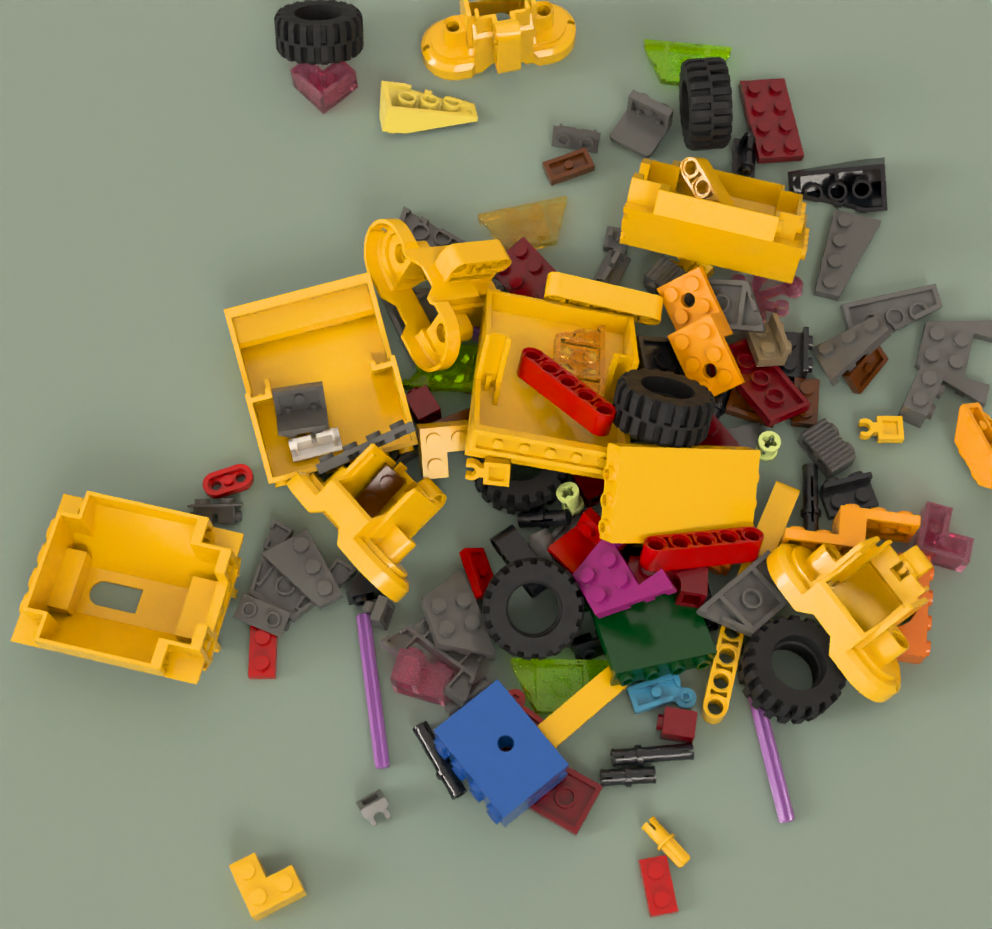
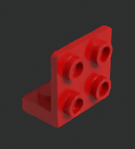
(578, 542)

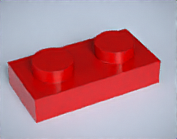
(477, 569)
(262, 654)
(658, 886)

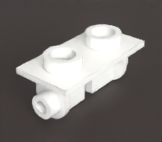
(315, 444)

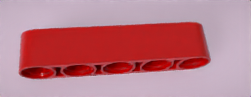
(566, 391)
(701, 549)

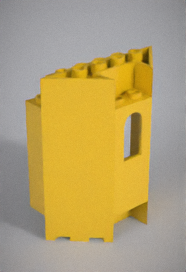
(757, 236)
(167, 553)

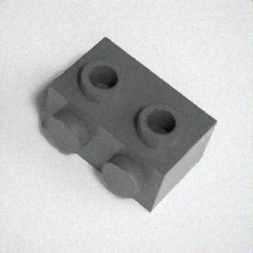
(920, 397)

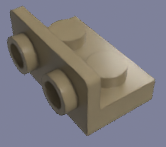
(769, 347)

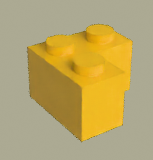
(435, 442)
(264, 893)

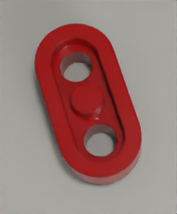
(228, 480)

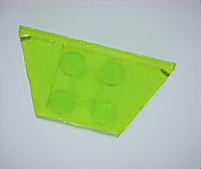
(668, 57)
(454, 379)
(553, 681)

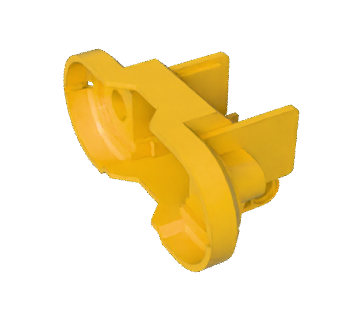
(475, 39)
(458, 284)
(377, 542)
(858, 604)

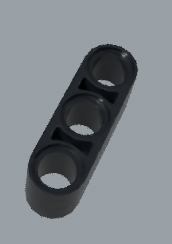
(511, 547)

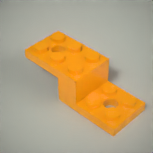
(700, 332)
(854, 526)

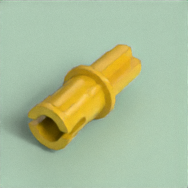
(666, 842)

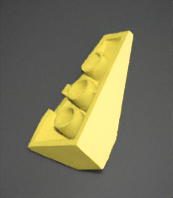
(413, 111)

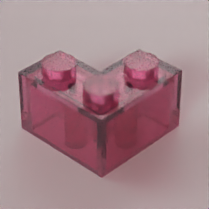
(326, 86)
(934, 540)
(420, 679)

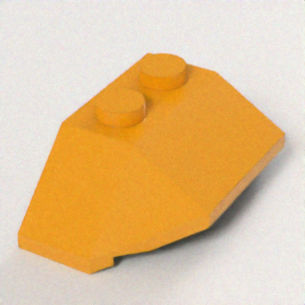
(974, 442)

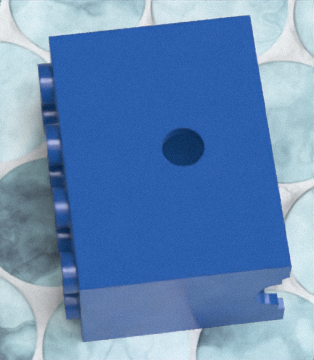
(502, 779)

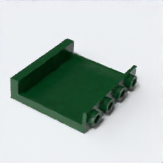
(653, 640)

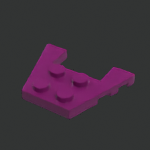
(612, 585)

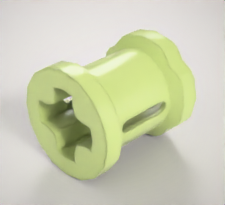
(764, 440)
(569, 495)

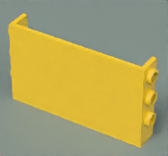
(676, 490)

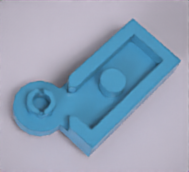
(659, 693)

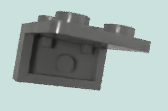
(642, 124)
(300, 409)

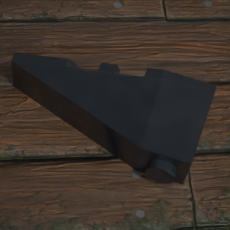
(847, 184)

